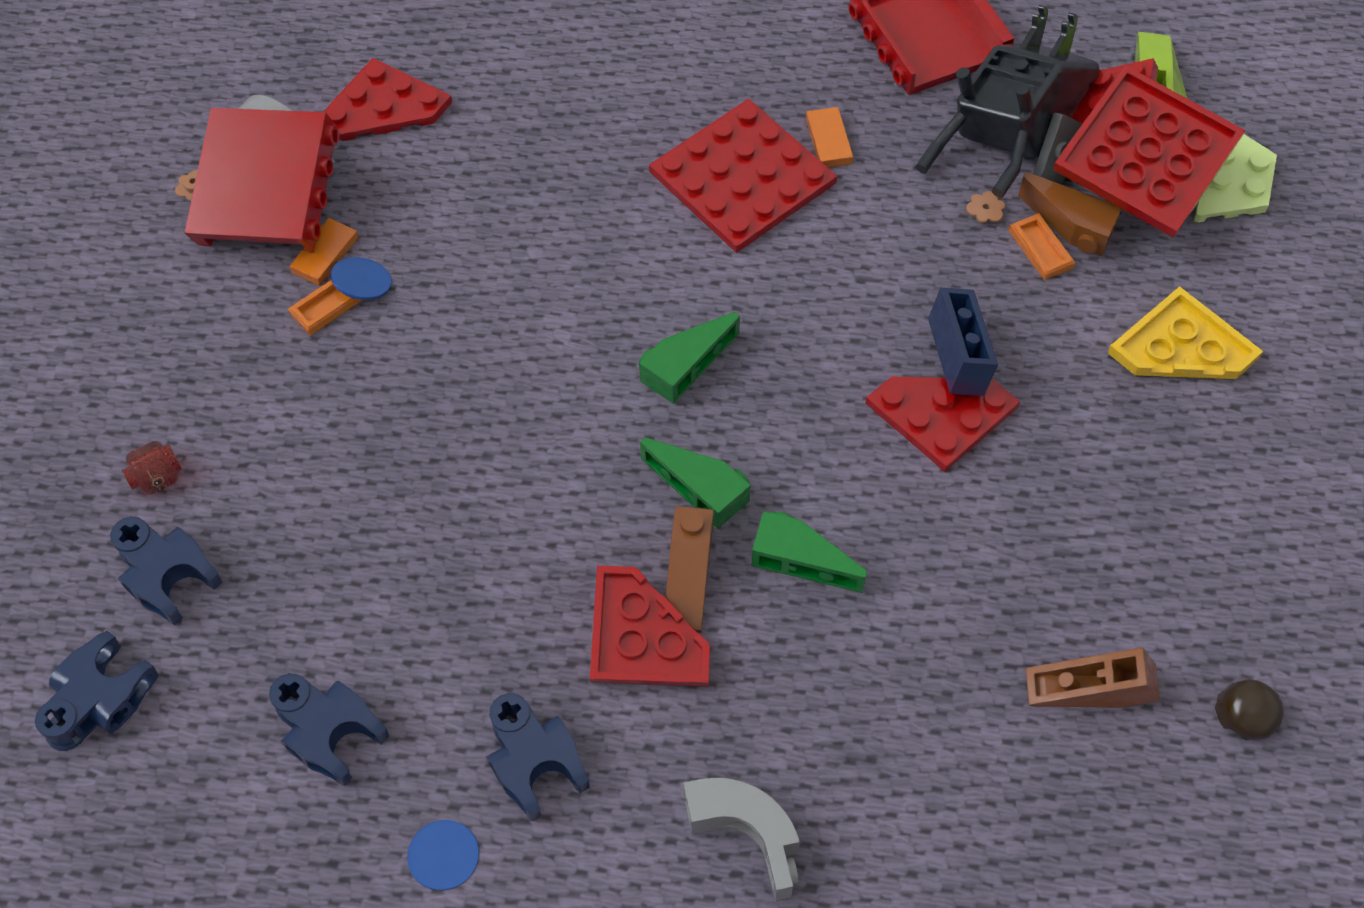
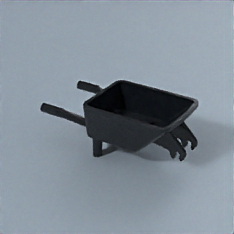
(1016, 96)

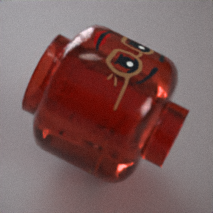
(151, 467)

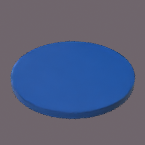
(361, 278)
(443, 855)

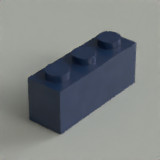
(962, 342)

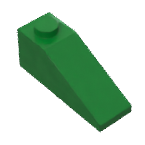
(684, 356)
(699, 479)
(797, 550)

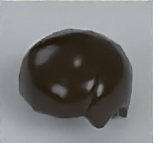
(1250, 709)

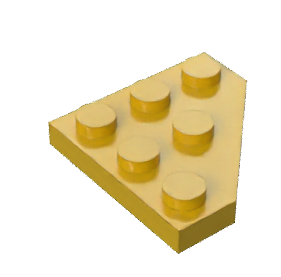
(1184, 341)

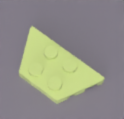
(1241, 183)

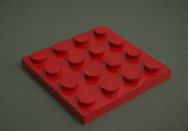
(1149, 150)
(742, 175)

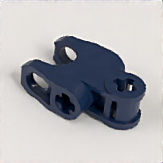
(158, 564)
(89, 697)
(321, 722)
(530, 751)

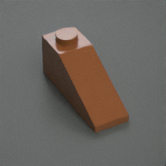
(1071, 213)
(689, 563)
(1095, 681)

